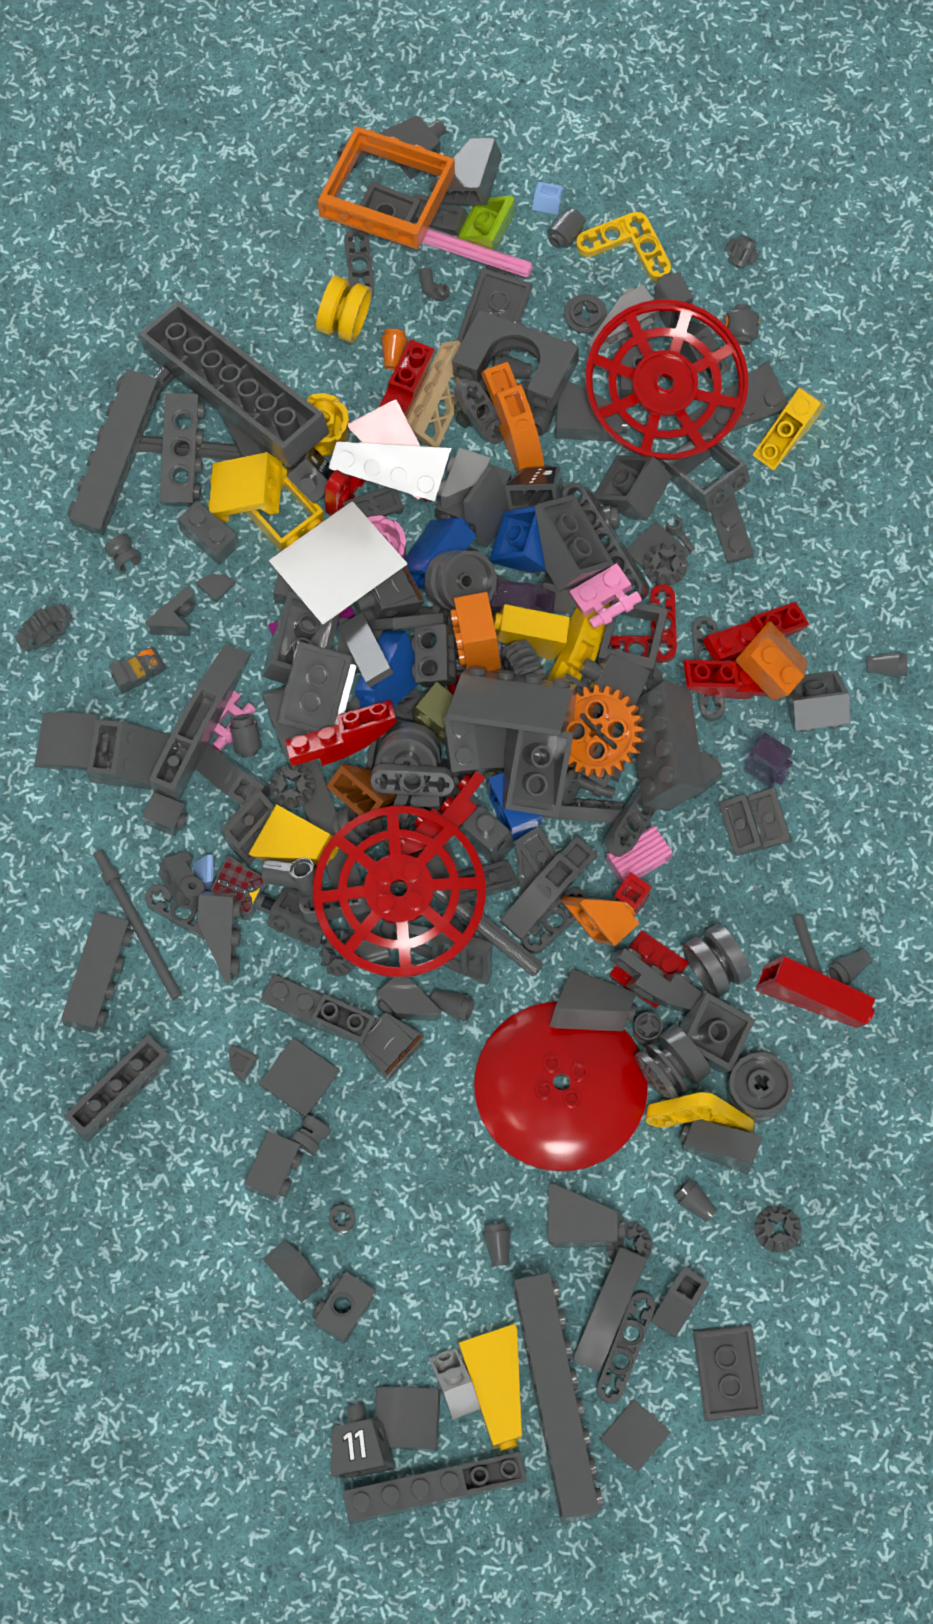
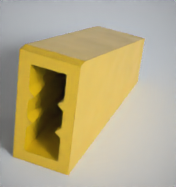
(495, 1377)

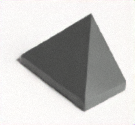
(293, 1270)

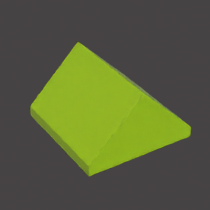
(488, 222)

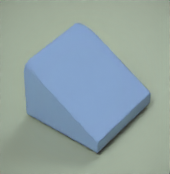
(547, 198)
(205, 870)

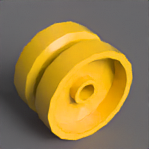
(343, 309)

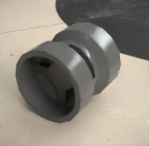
(121, 551)
(649, 1023)
(311, 1134)

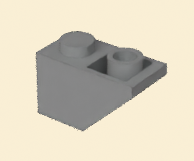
(464, 473)
(454, 1383)

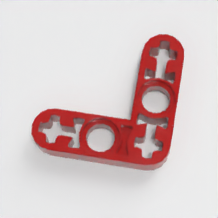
(340, 489)
(669, 636)

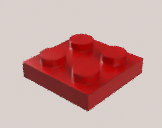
(652, 954)

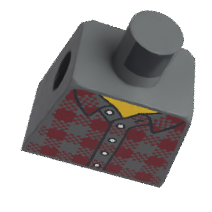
(239, 879)

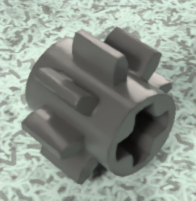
(742, 250)

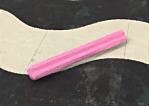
(478, 253)

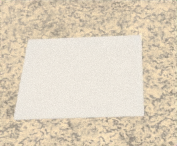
(337, 562)

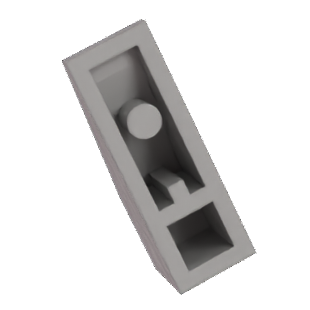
(629, 298)

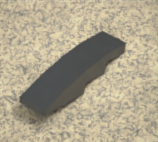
(609, 1309)

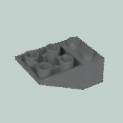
(124, 754)

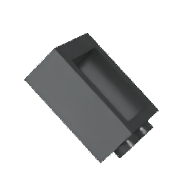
(720, 490)
(650, 612)

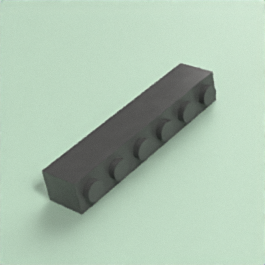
(114, 452)

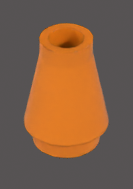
(393, 347)

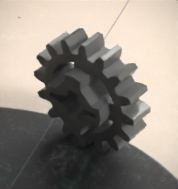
(44, 627)

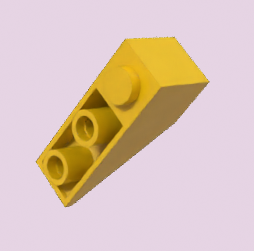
(789, 428)

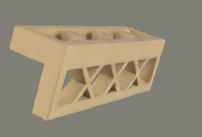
(430, 393)

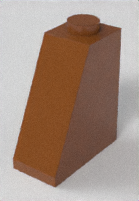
(354, 788)

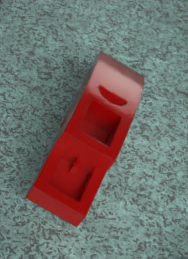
(409, 375)
(732, 641)
(720, 679)
(352, 734)
(453, 810)

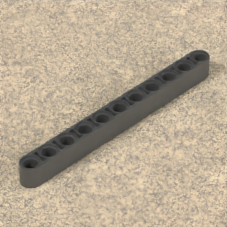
(320, 813)

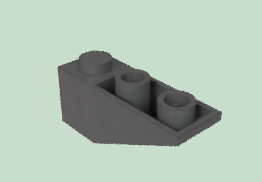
(230, 776)
(218, 925)

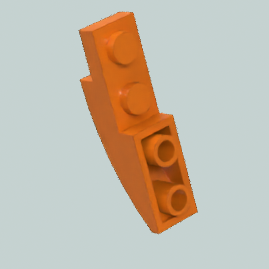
(515, 416)

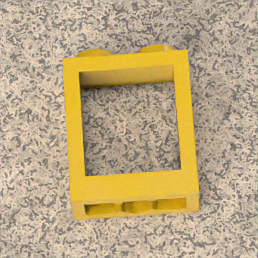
(314, 510)

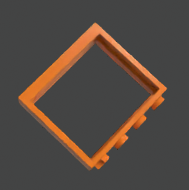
(374, 221)

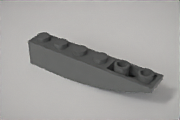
(197, 723)
(433, 1488)

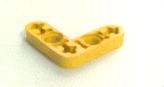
(627, 234)
(697, 1107)

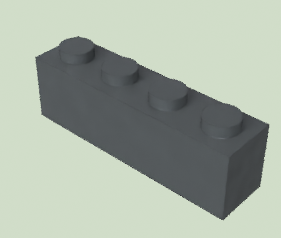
(97, 972)

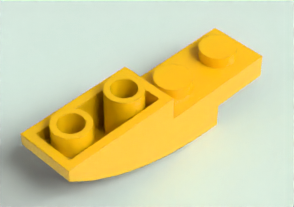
(581, 644)

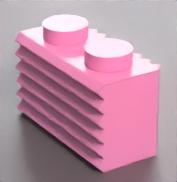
(645, 857)

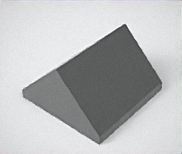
(391, 202)

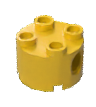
(336, 420)

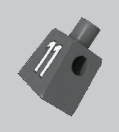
(359, 1446)

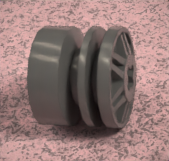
(668, 1067)

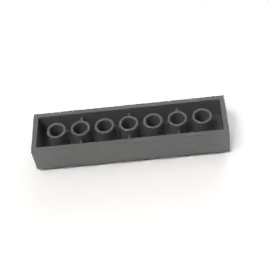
(234, 384)
(556, 1399)

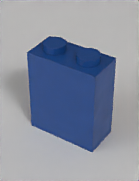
(436, 538)

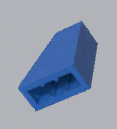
(396, 686)

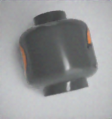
(743, 323)

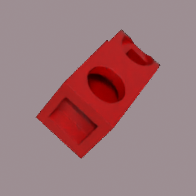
(634, 892)

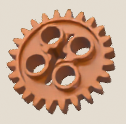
(615, 712)

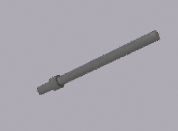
(112, 877)

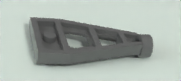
(475, 957)

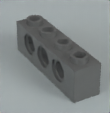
(177, 407)
(117, 1089)

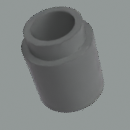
(566, 228)
(245, 735)

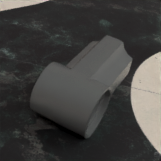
(290, 874)

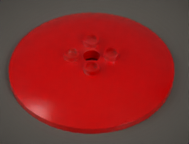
(551, 1125)

